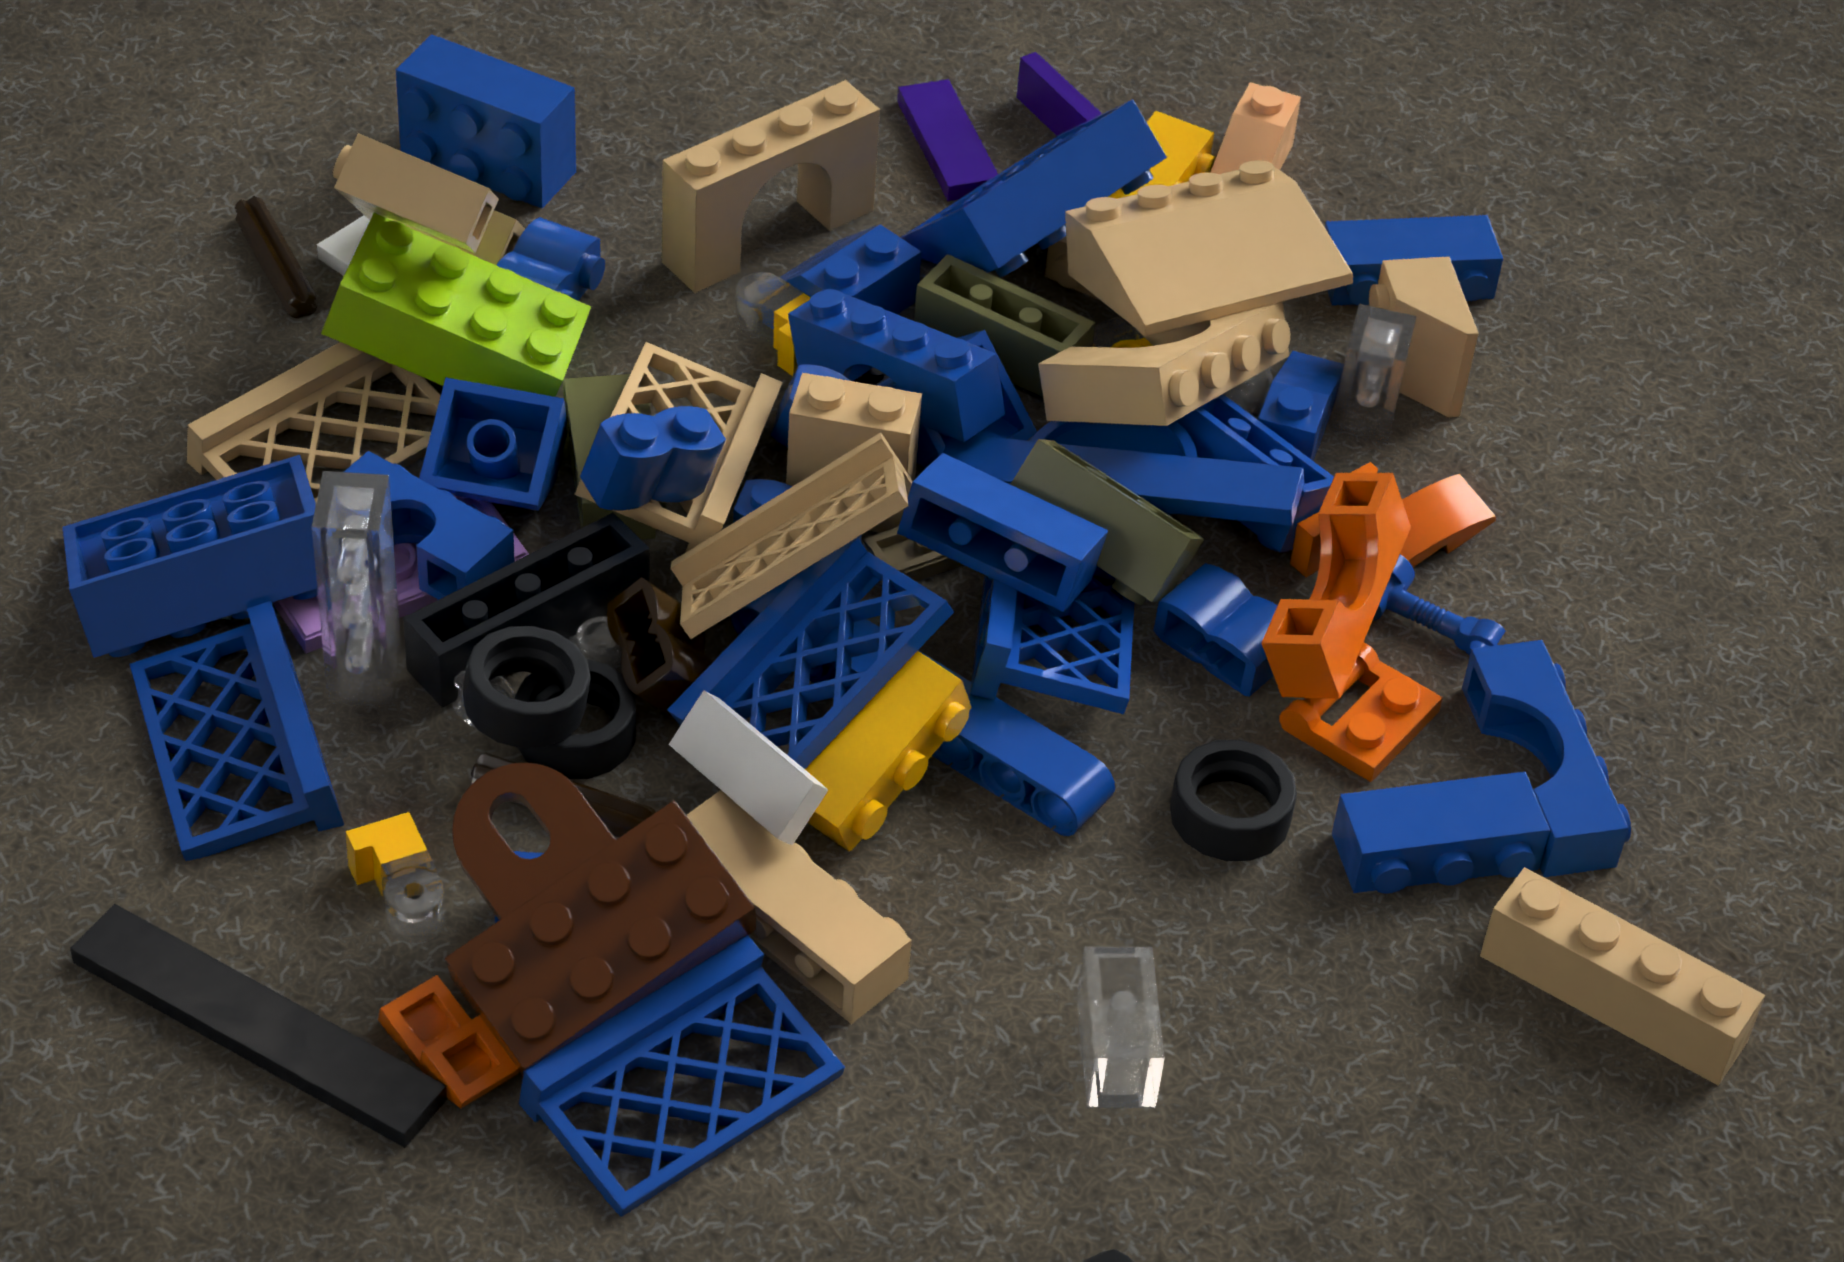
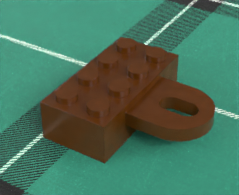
(586, 919)

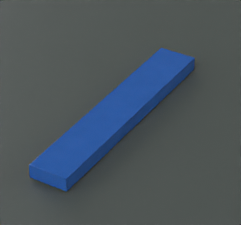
(1167, 481)

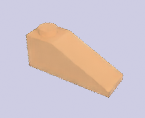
(1259, 129)

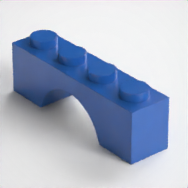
(853, 336)
(1525, 700)

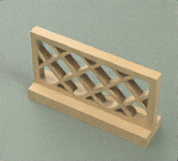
(298, 394)
(742, 432)
(790, 533)

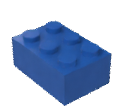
(487, 120)

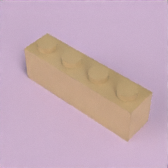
(805, 915)
(1621, 975)

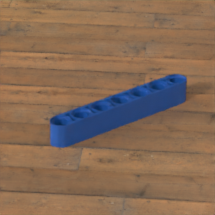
(997, 746)

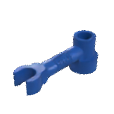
(1465, 632)

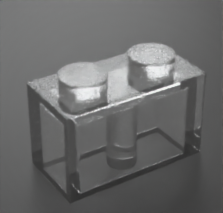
(1373, 374)
(1120, 1027)

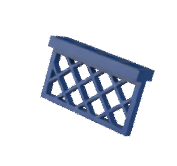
(1007, 640)
(785, 641)
(290, 732)
(637, 1038)

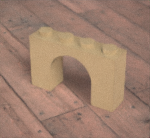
(714, 182)
(424, 198)
(1164, 379)

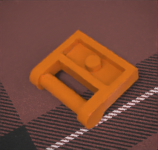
(1375, 726)

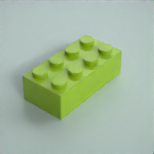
(452, 313)

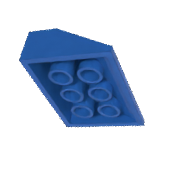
(1031, 197)
(192, 557)

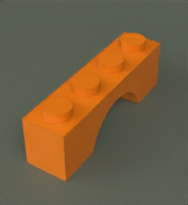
(1319, 638)

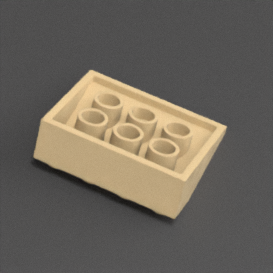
(1203, 248)

